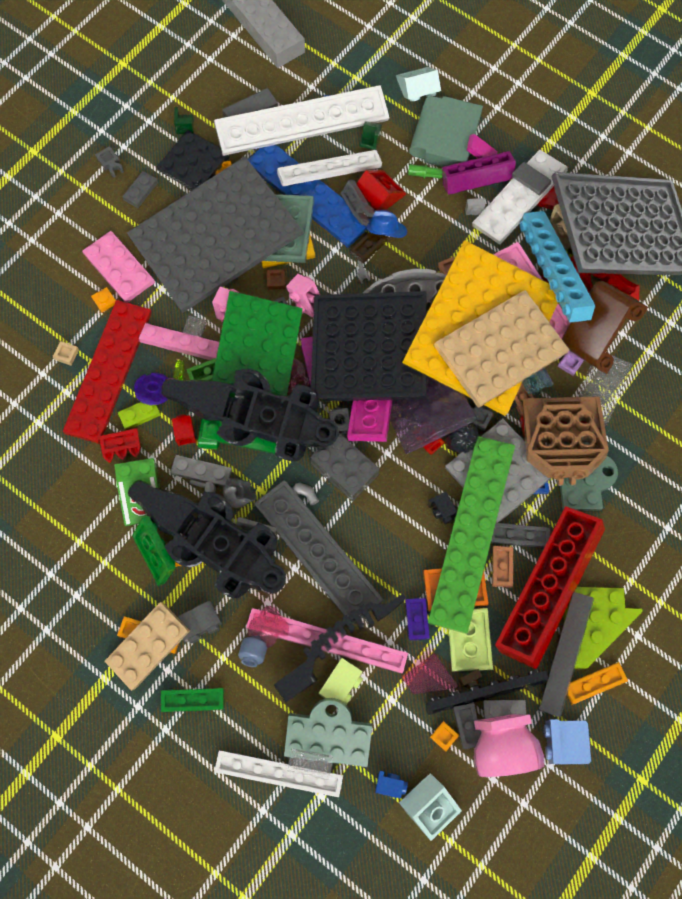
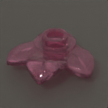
(297, 374)
(268, 629)

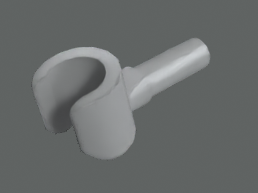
(362, 274)
(209, 486)

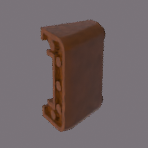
(593, 337)

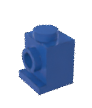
(390, 785)

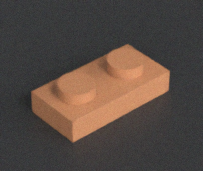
(502, 566)

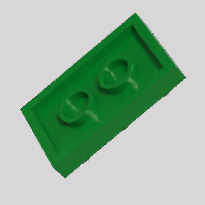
(153, 550)

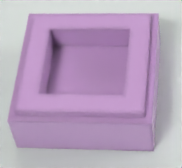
(570, 363)

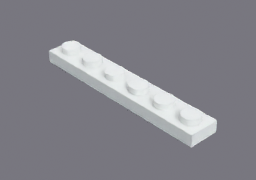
(329, 167)
(275, 773)

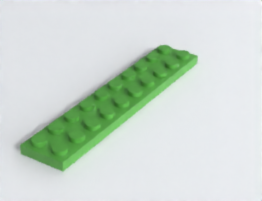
(471, 535)

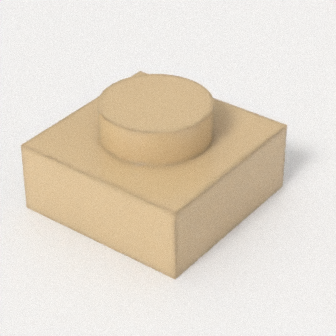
(65, 353)

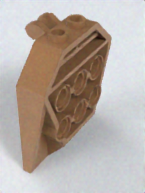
(558, 459)

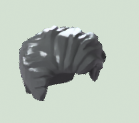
(238, 492)

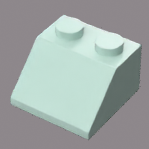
(419, 83)
(430, 806)

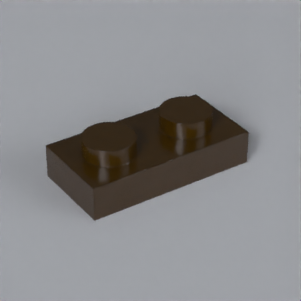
(368, 246)

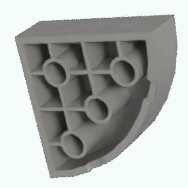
(410, 281)

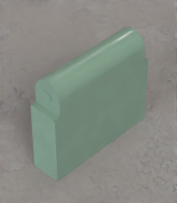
(445, 131)

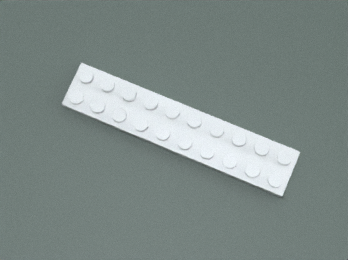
(301, 120)

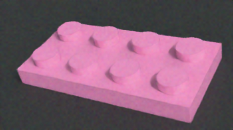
(118, 267)

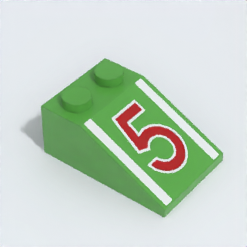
(126, 475)

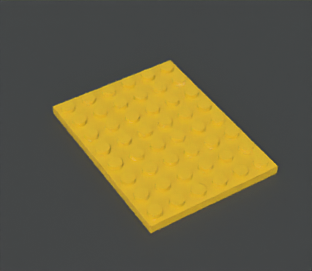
(470, 289)

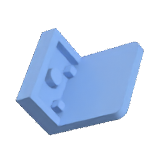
(567, 742)

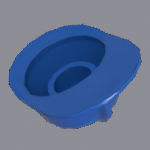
(386, 224)

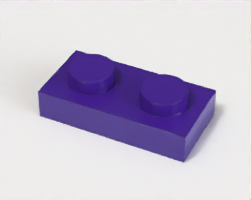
(417, 619)

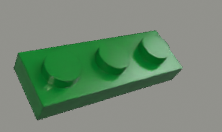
(192, 700)

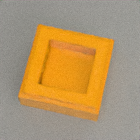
(444, 736)

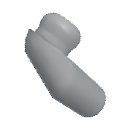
(306, 490)

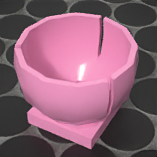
(506, 746)

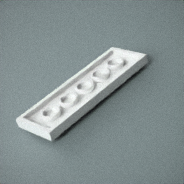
(514, 200)

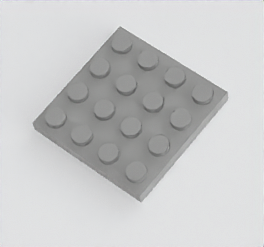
(522, 478)

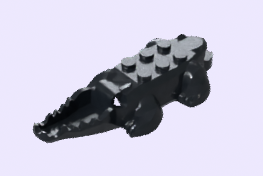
(257, 412)
(212, 538)

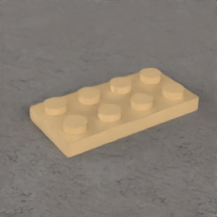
(147, 646)

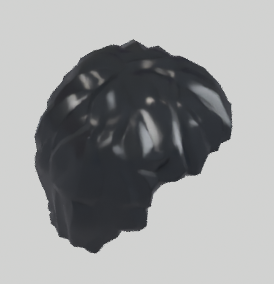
(462, 439)

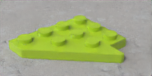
(605, 622)

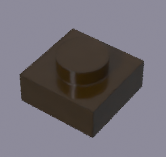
(470, 679)

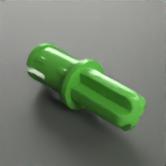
(424, 171)

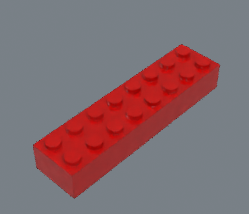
(550, 587)

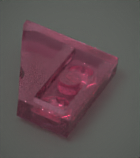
(429, 677)

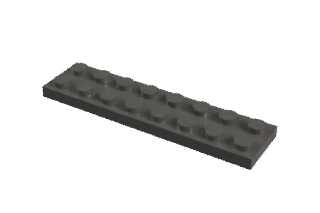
(316, 550)

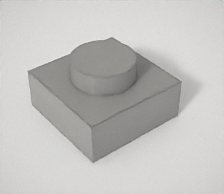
(475, 206)

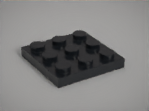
(192, 161)

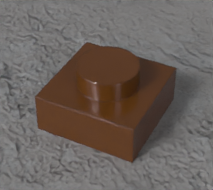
(276, 279)

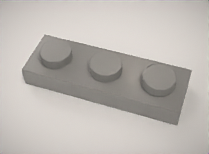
(200, 470)

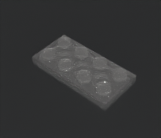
(606, 386)

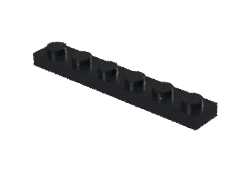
(494, 689)

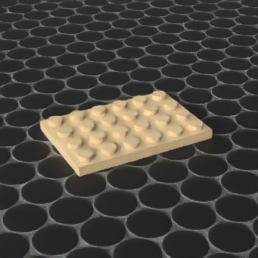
(501, 348)

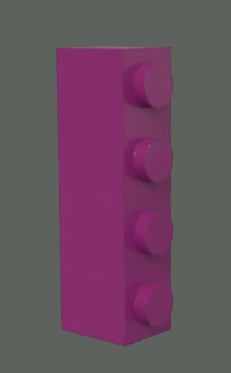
(478, 172)

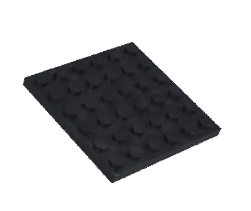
(363, 345)

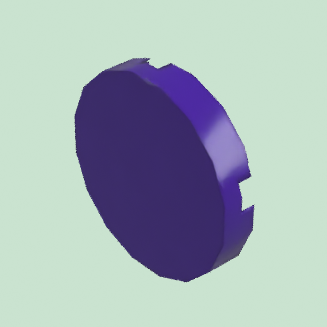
(149, 388)

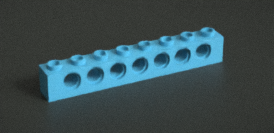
(557, 267)

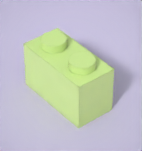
(341, 682)

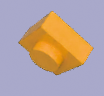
(104, 299)

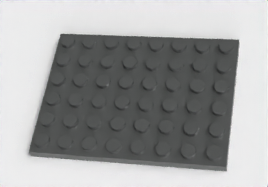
(621, 223)
(214, 234)

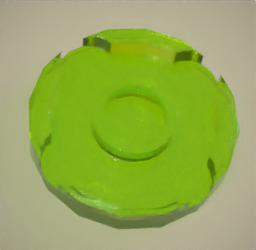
(179, 369)

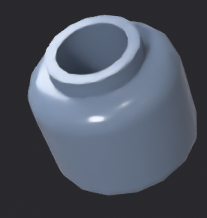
(252, 651)

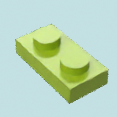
(138, 415)

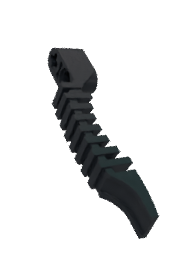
(303, 676)

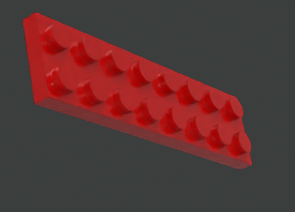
(107, 372)

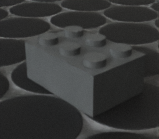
(345, 467)

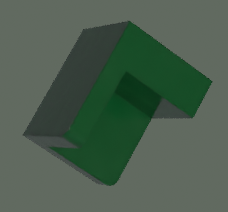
(183, 122)
(370, 135)

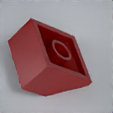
(380, 189)

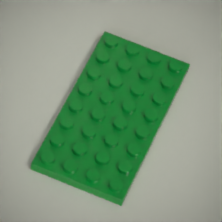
(259, 338)

